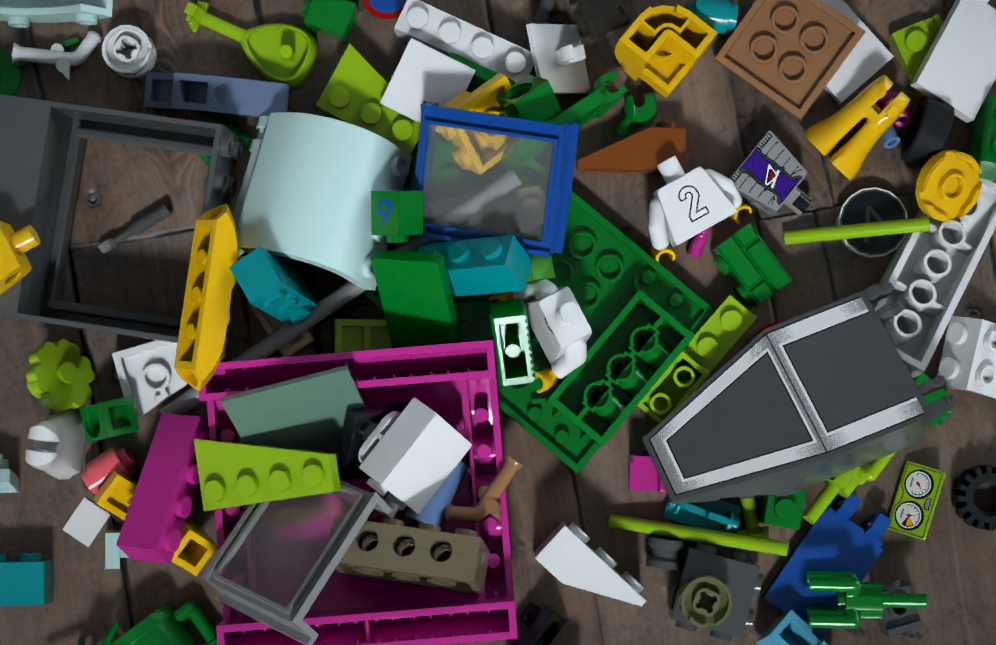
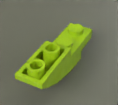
(698, 358)

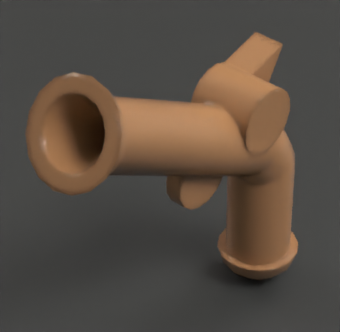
(488, 496)

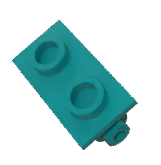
(708, 515)

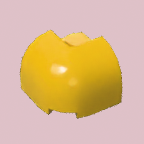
(663, 46)

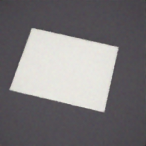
(86, 522)

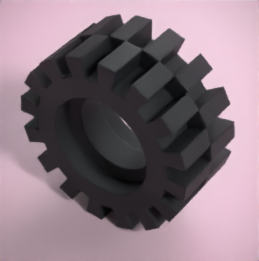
(964, 497)

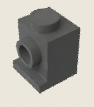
(904, 621)

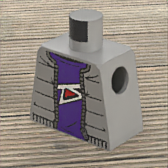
(771, 178)

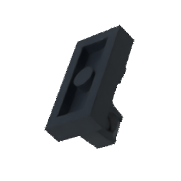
(541, 625)

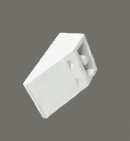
(578, 565)

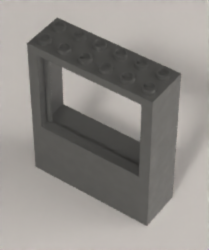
(39, 188)

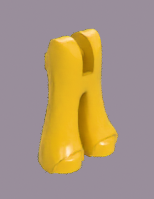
(831, 130)

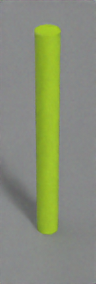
(857, 230)

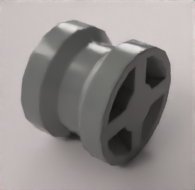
(664, 553)

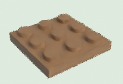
(790, 50)

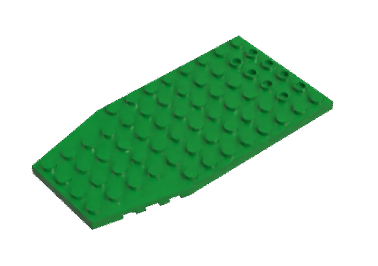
(637, 323)

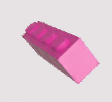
(163, 491)

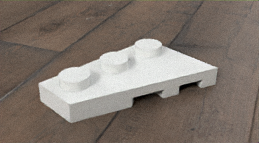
(148, 374)

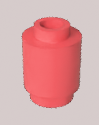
(102, 466)

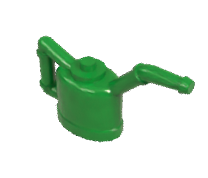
(166, 627)

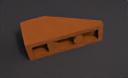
(639, 152)

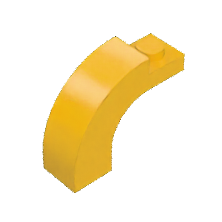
(195, 543)

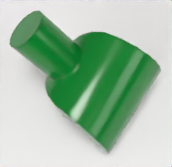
(636, 115)

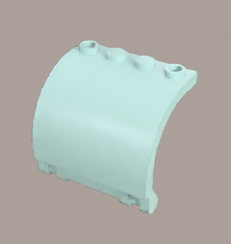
(312, 192)

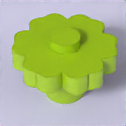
(59, 376)

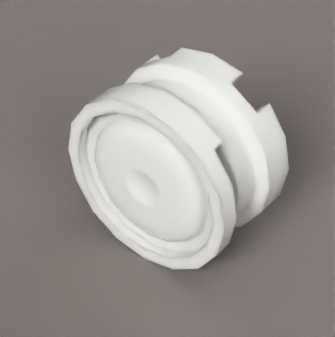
(129, 51)

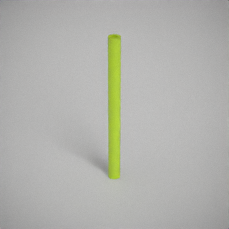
(699, 534)

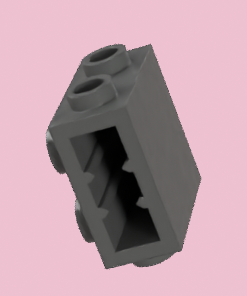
(735, 572)

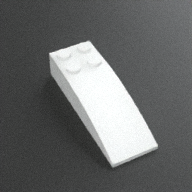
(932, 276)

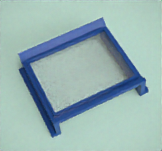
(495, 177)

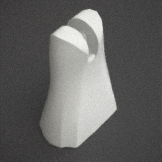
(57, 444)

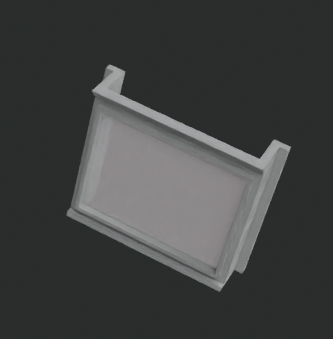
(287, 553)

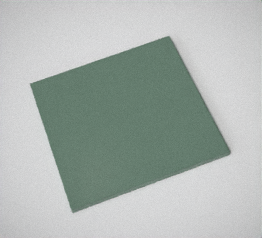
(296, 412)

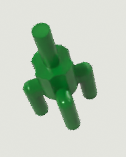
(853, 600)

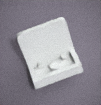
(970, 356)

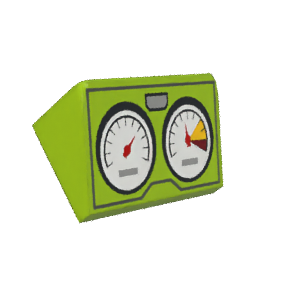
(915, 500)

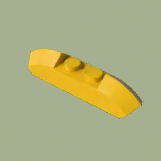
(207, 297)

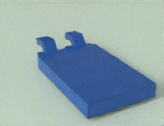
(827, 546)

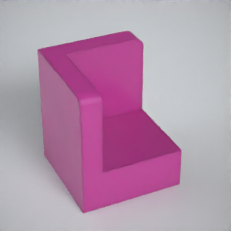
(643, 474)

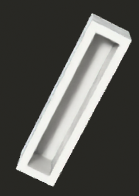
(454, 35)

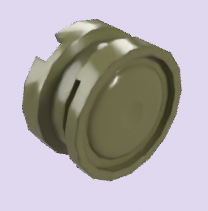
(705, 600)

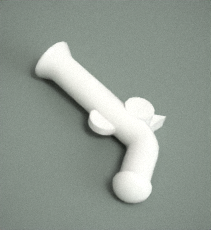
(57, 54)

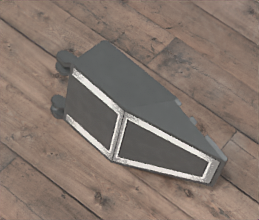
(797, 407)

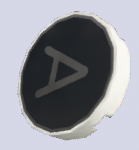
(872, 206)

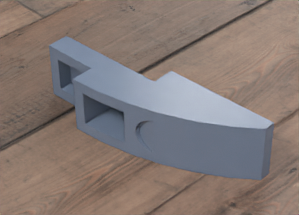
(214, 94)

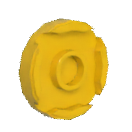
(948, 185)

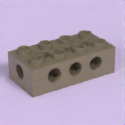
(388, 561)

